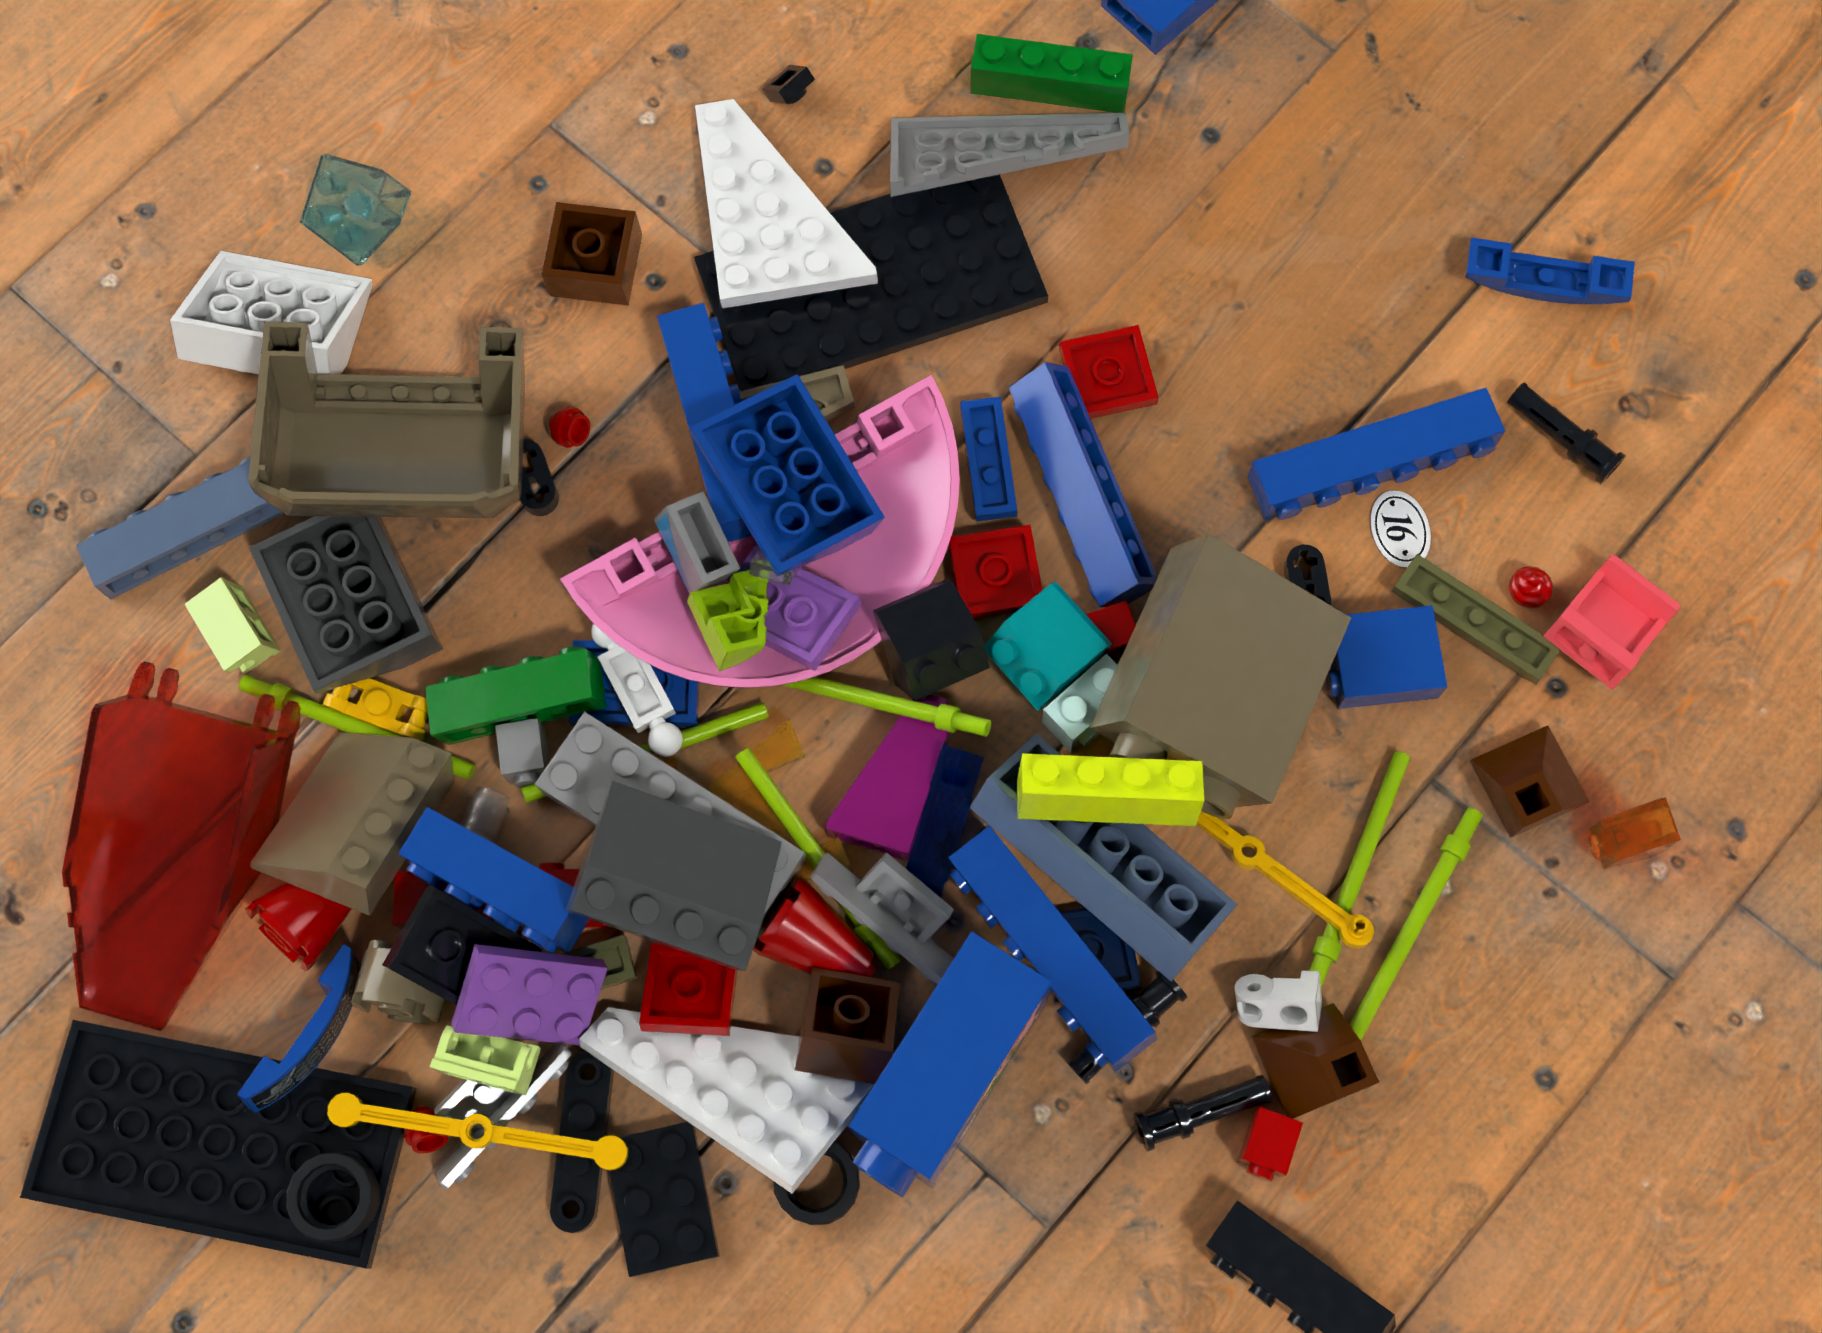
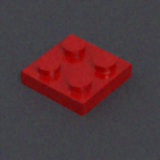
(1111, 371)
(996, 570)
(686, 994)

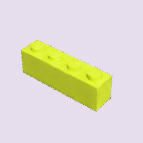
(1110, 789)

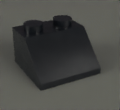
(930, 640)

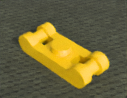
(382, 707)

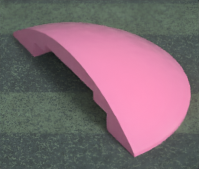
(911, 469)

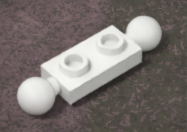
(640, 695)

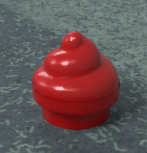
(569, 427)
(1530, 587)
(423, 1141)

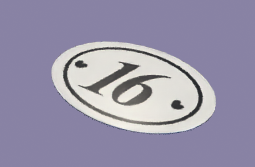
(1400, 528)

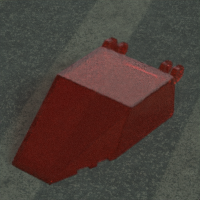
(166, 841)

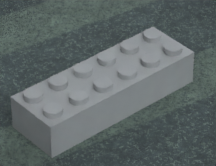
(598, 755)

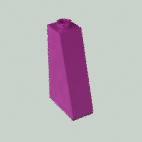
(892, 789)

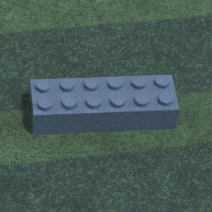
(1113, 871)

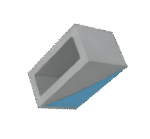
(696, 542)

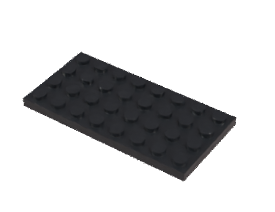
(941, 267)
(166, 1142)

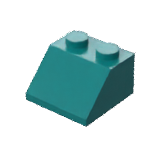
(1046, 646)

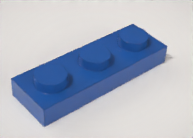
(988, 459)

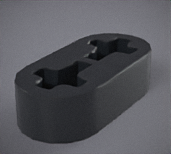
(544, 478)
(1317, 576)

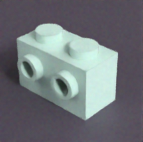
(1075, 708)

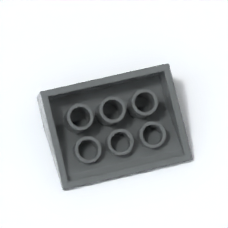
(345, 599)
(676, 877)

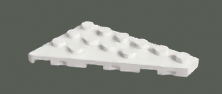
(765, 221)
(734, 1090)

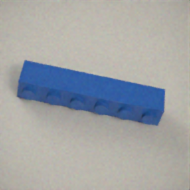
(703, 392)
(1376, 454)
(1083, 485)
(1052, 949)

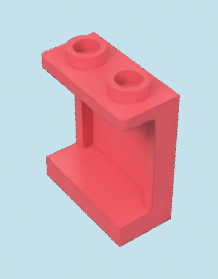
(1612, 621)

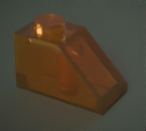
(1634, 834)

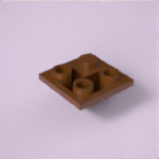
(1529, 781)
(1315, 1067)

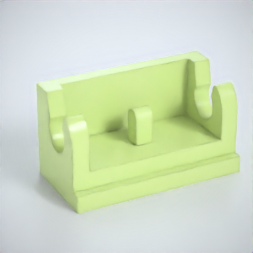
(232, 626)
(486, 1060)

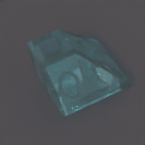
(353, 206)

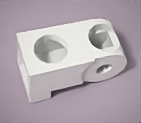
(1280, 1001)

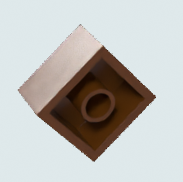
(592, 253)
(847, 1025)

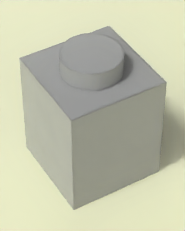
(522, 751)

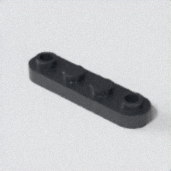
(583, 1117)

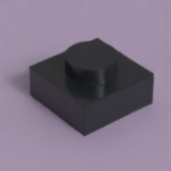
(789, 85)

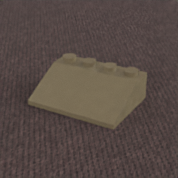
(355, 817)

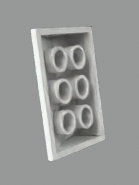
(238, 293)

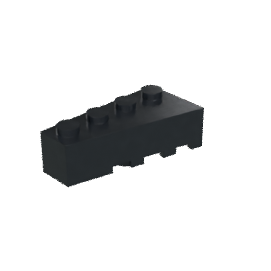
(1293, 1278)

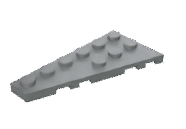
(966, 148)

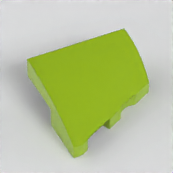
(732, 618)

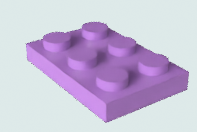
(805, 615)
(528, 995)

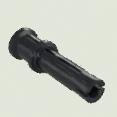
(1581, 444)
(1151, 1003)
(1177, 1118)

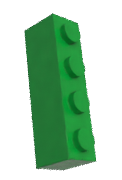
(1050, 73)
(535, 688)

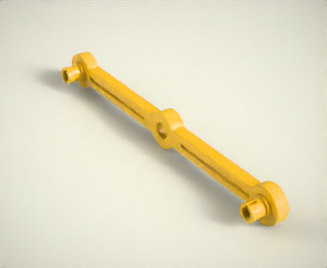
(1354, 930)
(347, 1110)

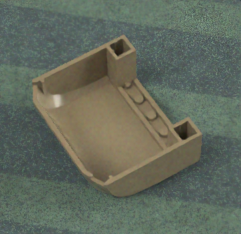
(387, 438)

